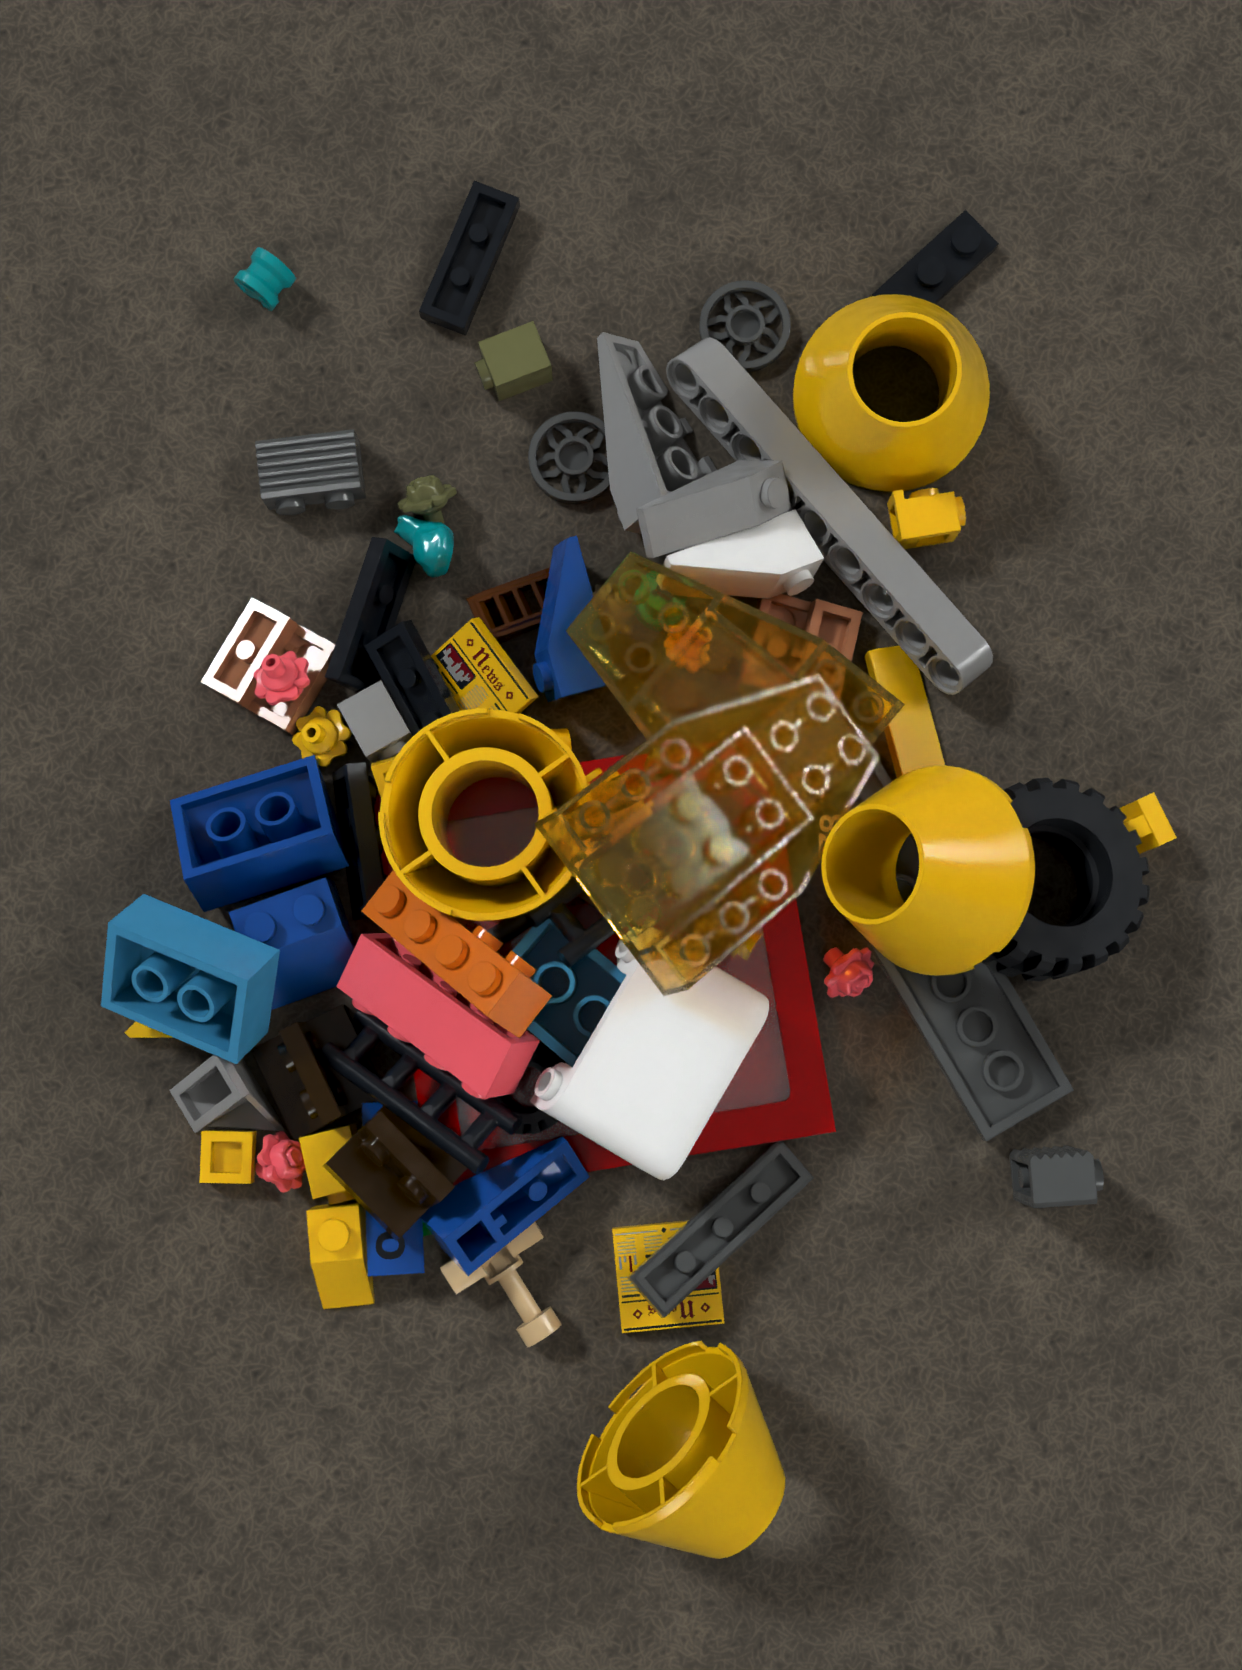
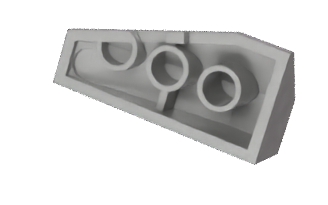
(641, 435)

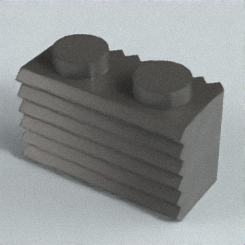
(310, 471)
(1055, 1176)

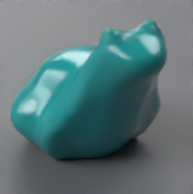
(430, 541)

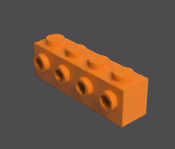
(462, 958)

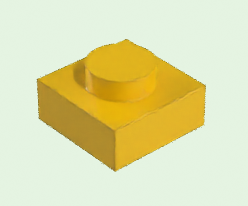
(228, 1156)

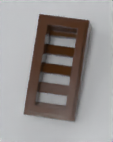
(497, 595)

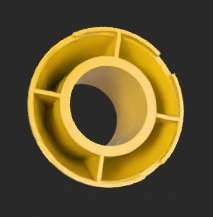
(858, 441)
(430, 777)
(970, 875)
(685, 1457)

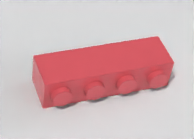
(434, 1017)

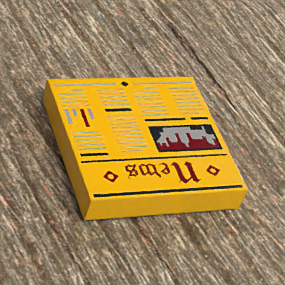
(481, 671)
(631, 1249)

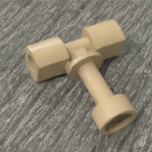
(502, 1268)

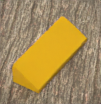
(912, 732)

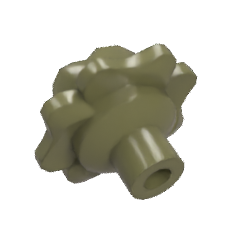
(427, 497)

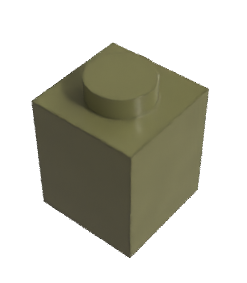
(513, 361)

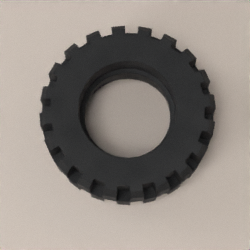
(1105, 874)

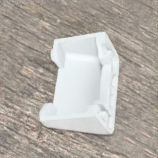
(655, 1066)

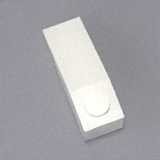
(754, 561)

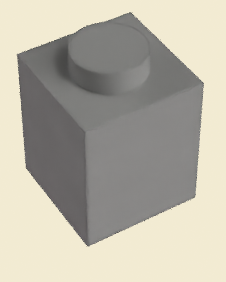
(375, 722)

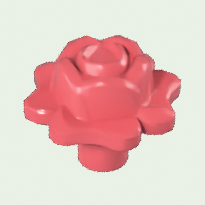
(281, 678)
(848, 972)
(281, 1162)

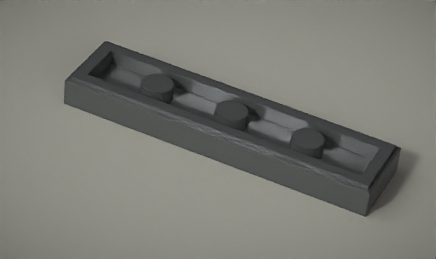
(720, 1228)

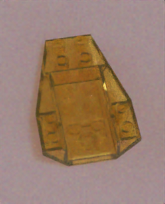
(684, 647)

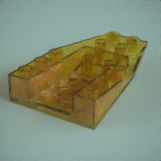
(713, 824)

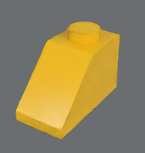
(340, 1254)

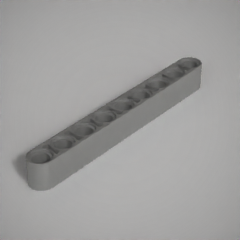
(841, 525)

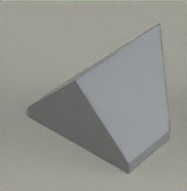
(224, 1097)

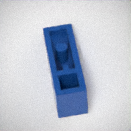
(560, 664)
(503, 1202)

